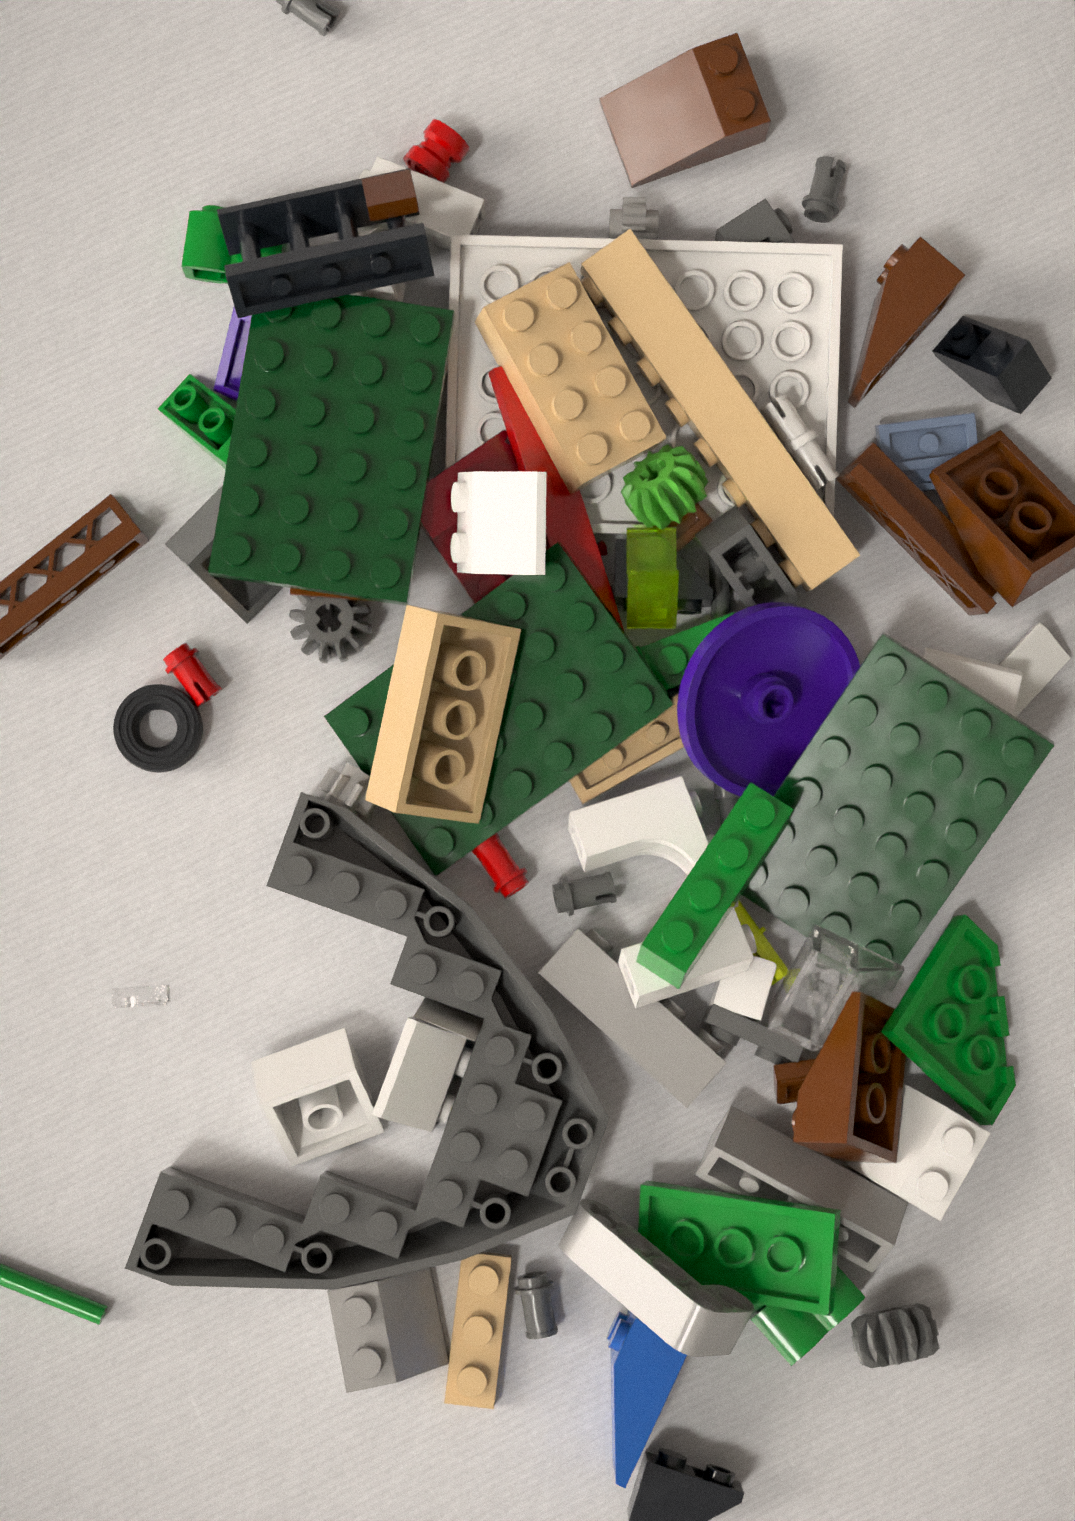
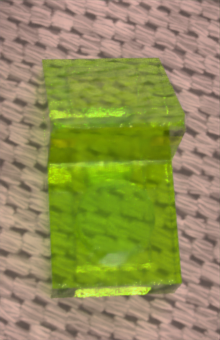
(651, 578)

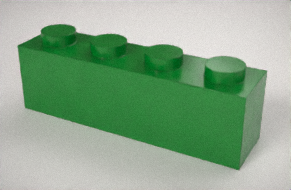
(714, 885)

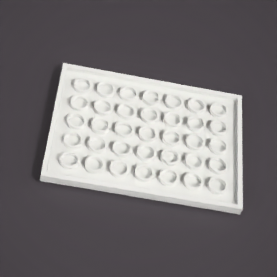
(758, 303)

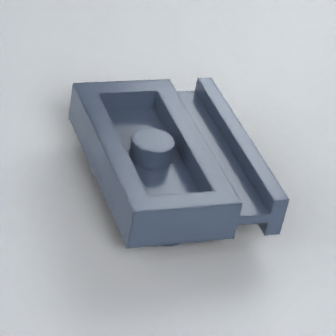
(926, 444)

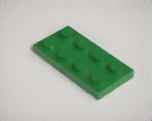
(756, 1245)

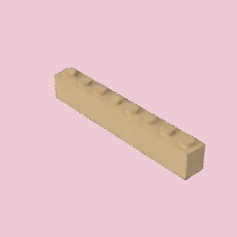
(717, 411)

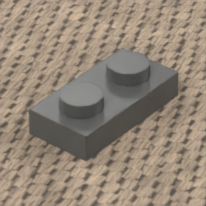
(731, 1027)

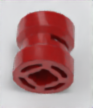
(437, 152)

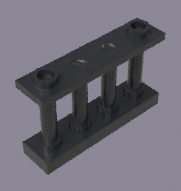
(321, 270)

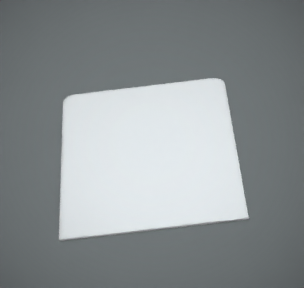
(449, 1018)

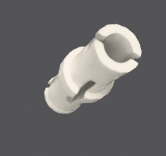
(799, 441)

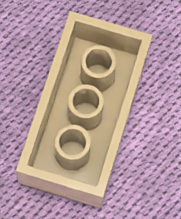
(570, 377)

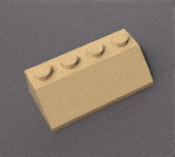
(442, 715)

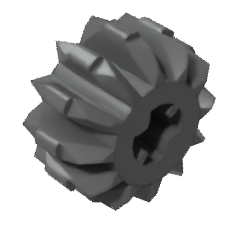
(313, 626)
(895, 1335)

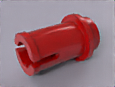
(191, 674)
(501, 867)

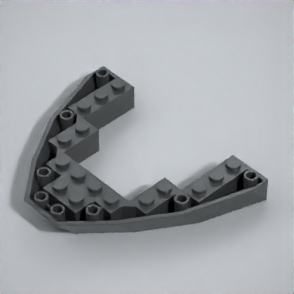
(513, 1140)

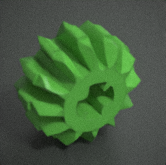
(664, 486)

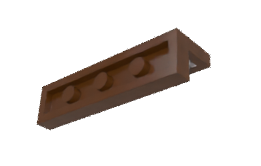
(917, 527)
(71, 582)

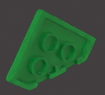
(957, 1022)

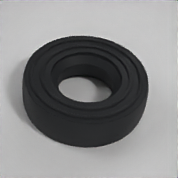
(127, 728)

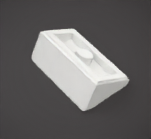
(1039, 659)

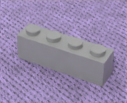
(648, 1034)
(764, 1163)

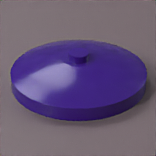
(761, 693)

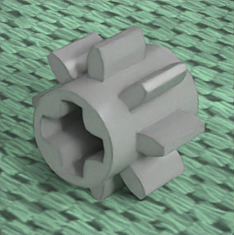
(634, 217)
(348, 789)

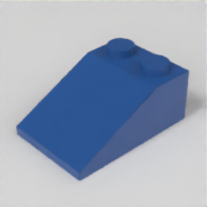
(640, 1384)

